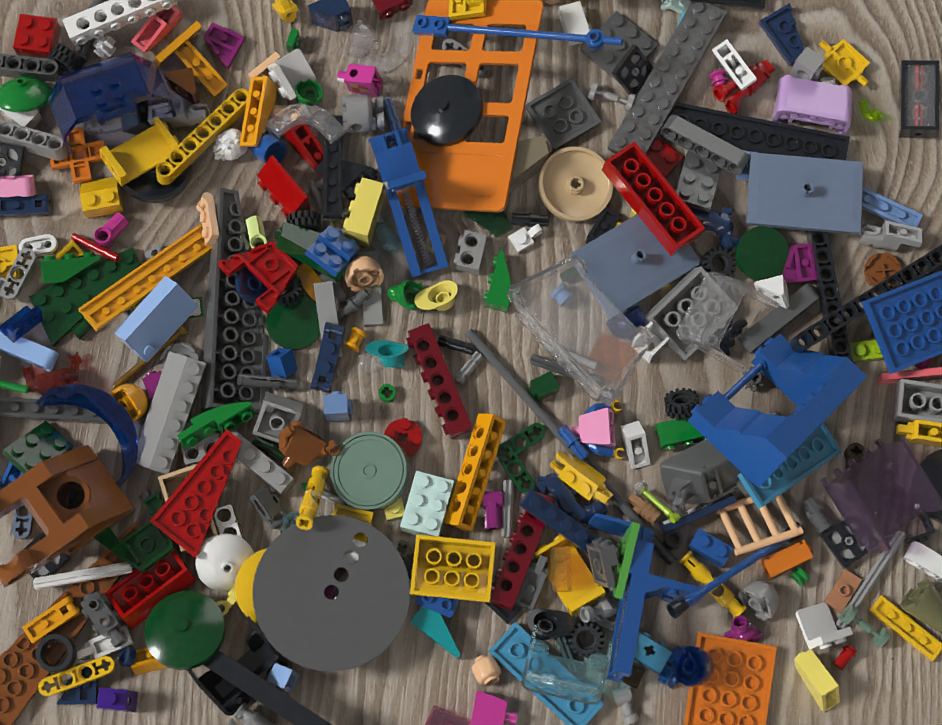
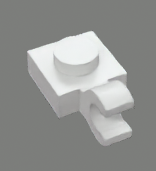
(523, 239)

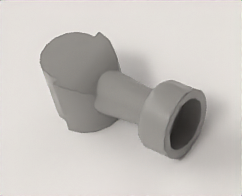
(602, 607)
(622, 698)

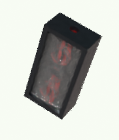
(919, 99)

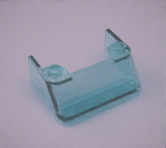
(565, 676)

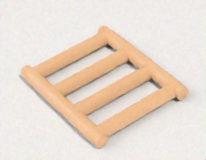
(758, 542)

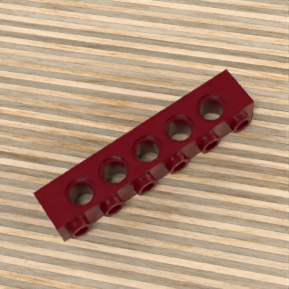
(425, 335)
(507, 599)

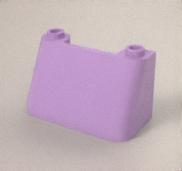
(813, 103)

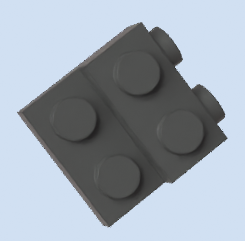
(603, 556)

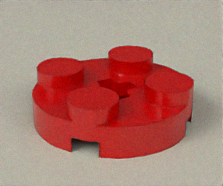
(407, 427)

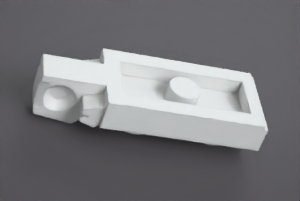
(102, 646)

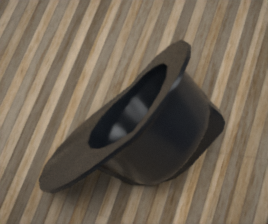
(550, 623)

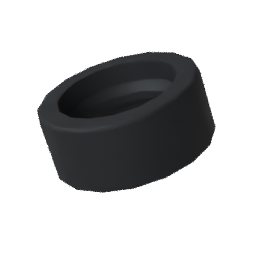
(41, 648)

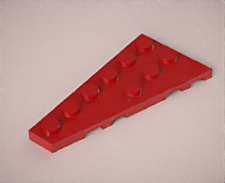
(193, 504)

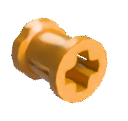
(355, 339)

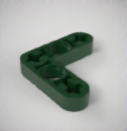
(514, 451)

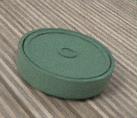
(370, 471)

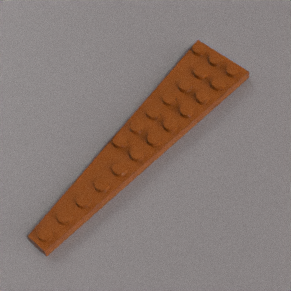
(18, 665)

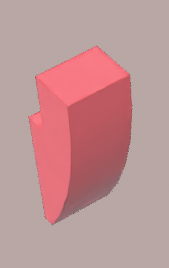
(156, 28)

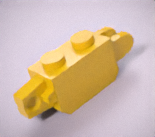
(922, 432)
(581, 477)

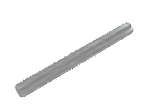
(875, 573)

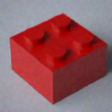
(36, 36)

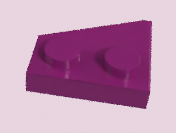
(224, 43)
(800, 264)

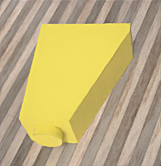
(817, 680)

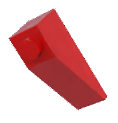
(305, 144)

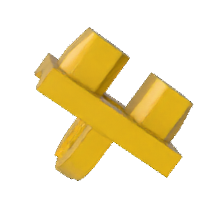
(284, 7)

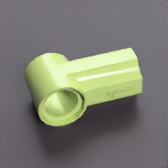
(256, 230)

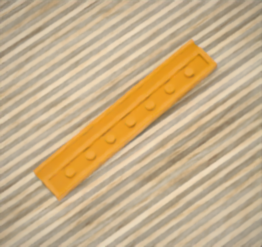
(144, 279)

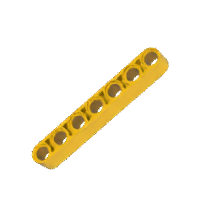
(201, 144)

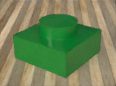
(293, 40)

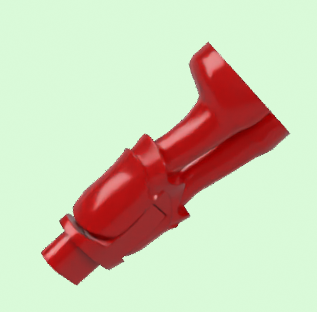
(732, 104)

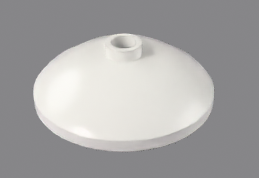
(217, 553)

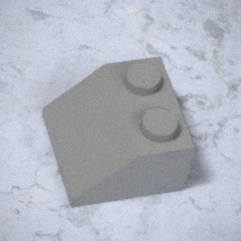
(276, 415)

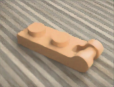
(208, 218)

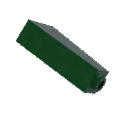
(295, 242)

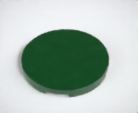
(762, 253)
(294, 326)

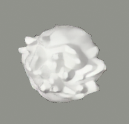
(228, 146)

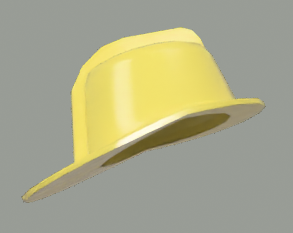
(437, 297)

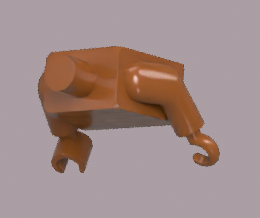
(303, 445)

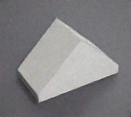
(775, 289)

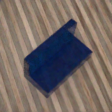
(21, 323)

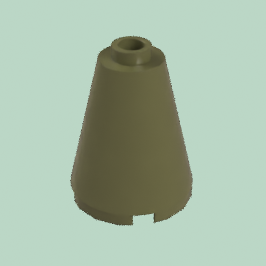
(924, 604)

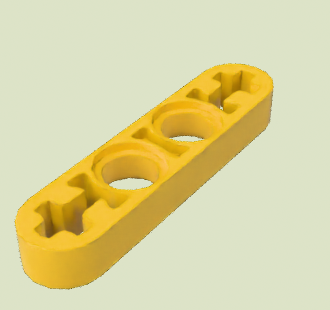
(76, 673)

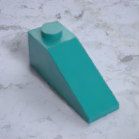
(434, 627)

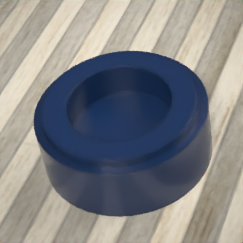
(127, 657)

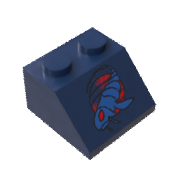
(331, 14)

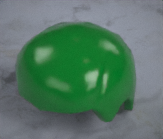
(308, 92)

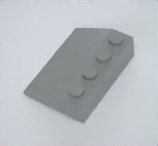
(671, 309)

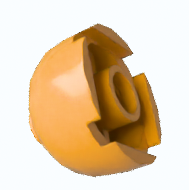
(132, 399)

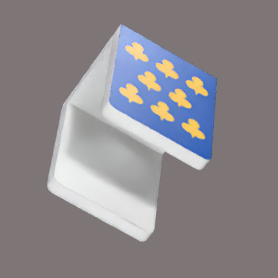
(659, 346)

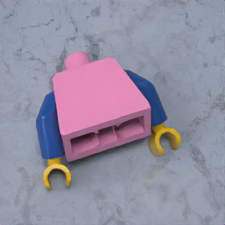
(598, 430)

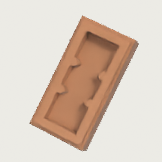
(842, 591)

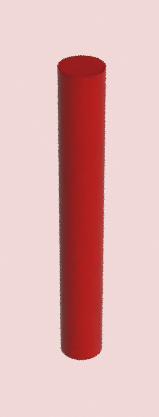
(95, 247)

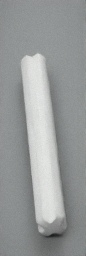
(82, 575)

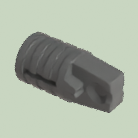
(816, 515)

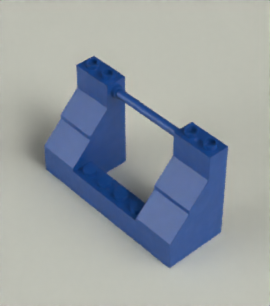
(762, 441)

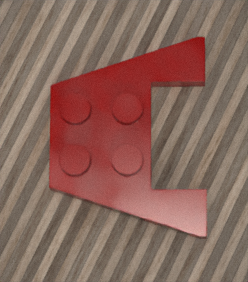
(270, 266)

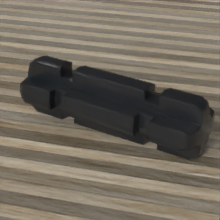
(456, 345)

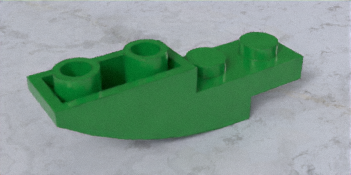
(215, 420)

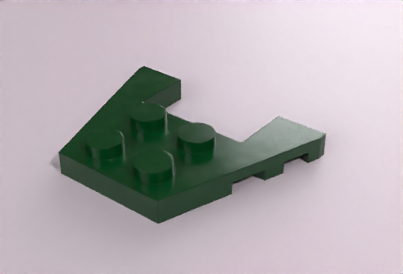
(145, 545)

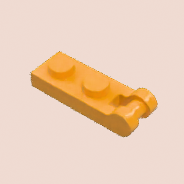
(50, 620)

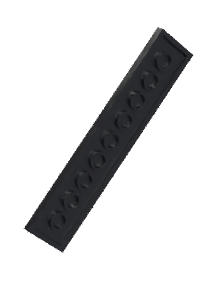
(764, 135)

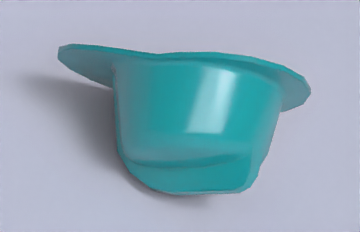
(389, 353)

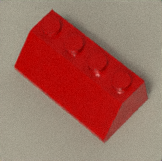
(140, 592)

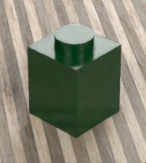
(543, 386)

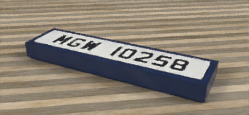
(697, 512)

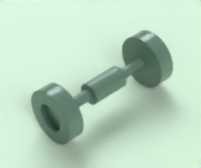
(880, 637)

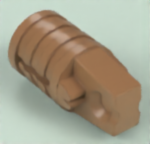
(644, 508)

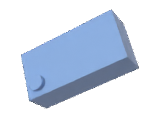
(156, 319)

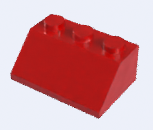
(282, 188)

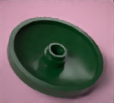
(185, 630)

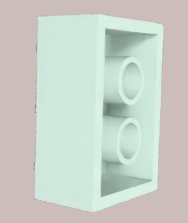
(427, 505)

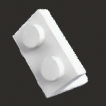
(289, 71)
(819, 627)

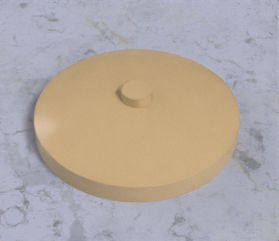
(574, 184)

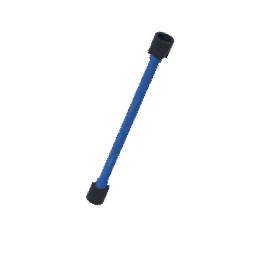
(679, 606)

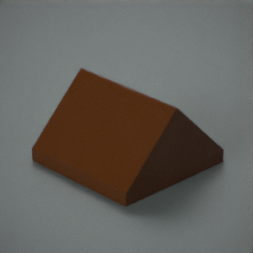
(183, 84)

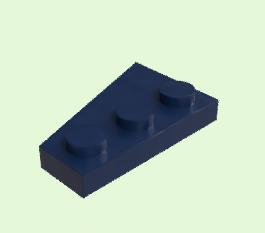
(782, 32)

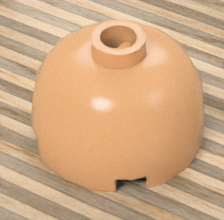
(363, 273)

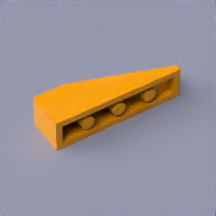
(258, 109)

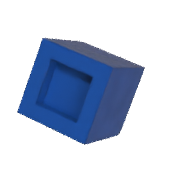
(282, 362)

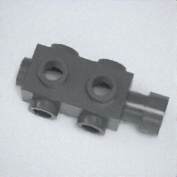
(101, 612)

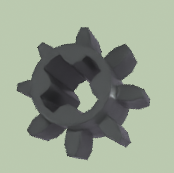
(751, 384)

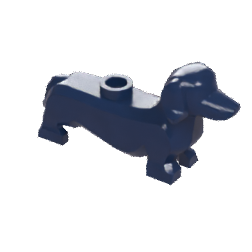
(720, 224)
(567, 499)

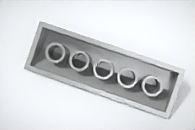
(169, 412)

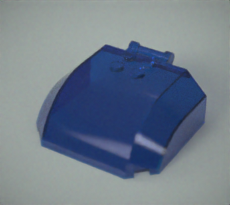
(105, 91)

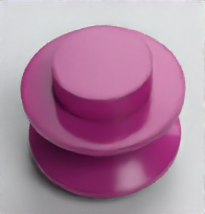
(718, 77)

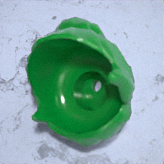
(405, 290)

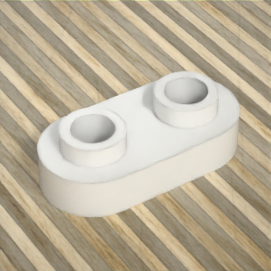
(39, 244)

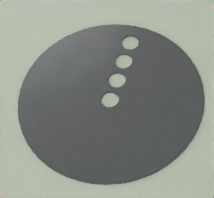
(325, 631)

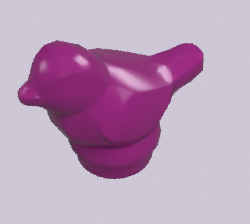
(743, 630)

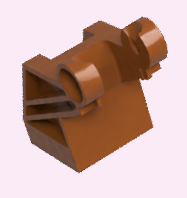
(46, 495)

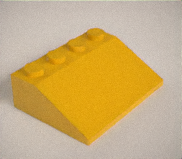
(452, 568)

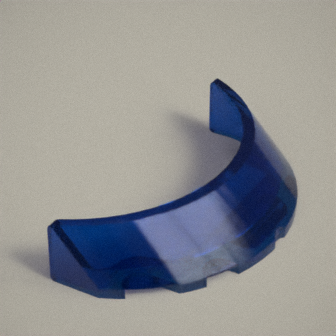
(106, 408)

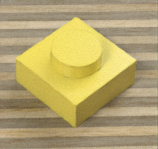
(395, 510)

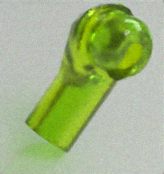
(867, 113)

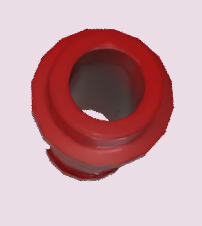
(844, 657)

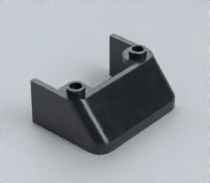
(258, 660)

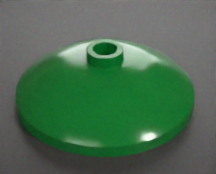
(24, 94)

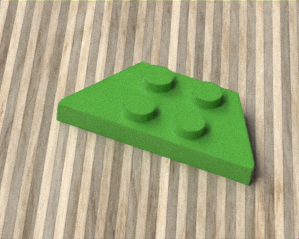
(626, 550)

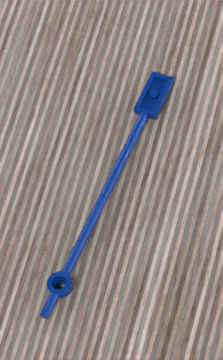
(441, 26)

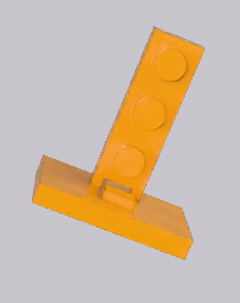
(192, 58)

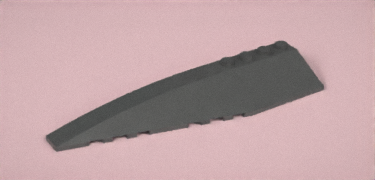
(233, 326)

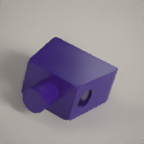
(117, 700)

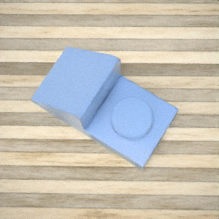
(283, 677)

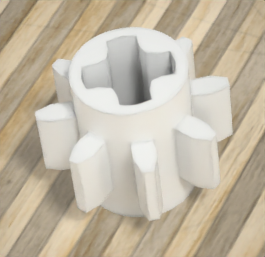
(104, 46)

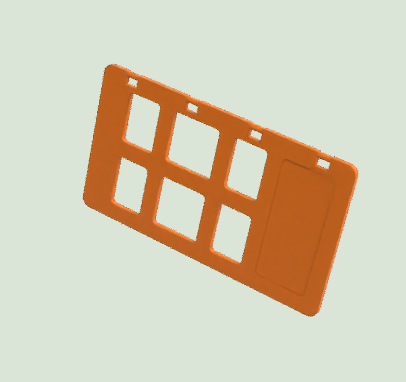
(474, 173)

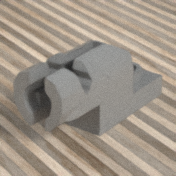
(186, 114)
(890, 235)

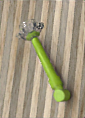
(641, 488)

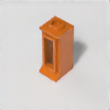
(786, 559)

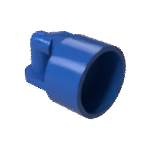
(269, 146)

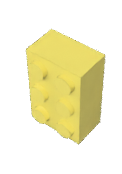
(364, 211)

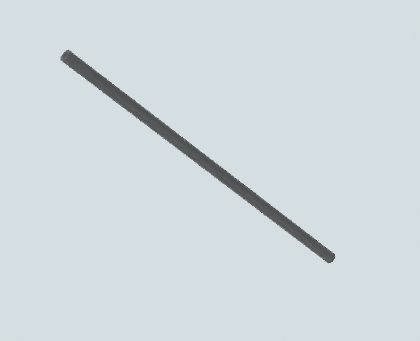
(553, 427)

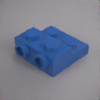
(333, 250)

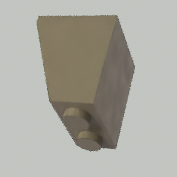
(529, 160)

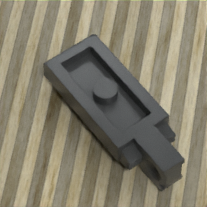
(533, 583)

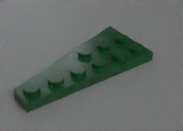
(62, 300)

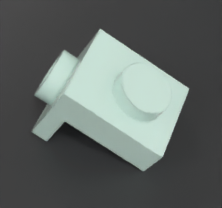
(677, 5)

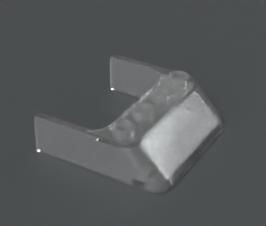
(713, 311)

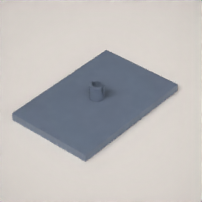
(804, 193)
(632, 263)

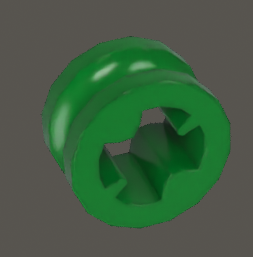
(382, 396)
(800, 577)

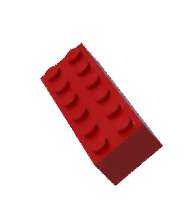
(653, 198)

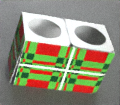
(231, 523)

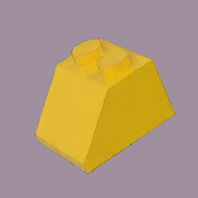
(101, 197)

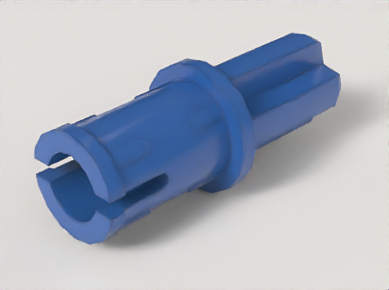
(573, 442)

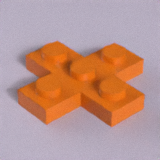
(81, 156)

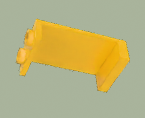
(139, 152)
(584, 589)

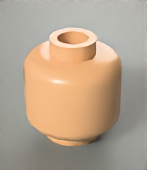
(486, 670)

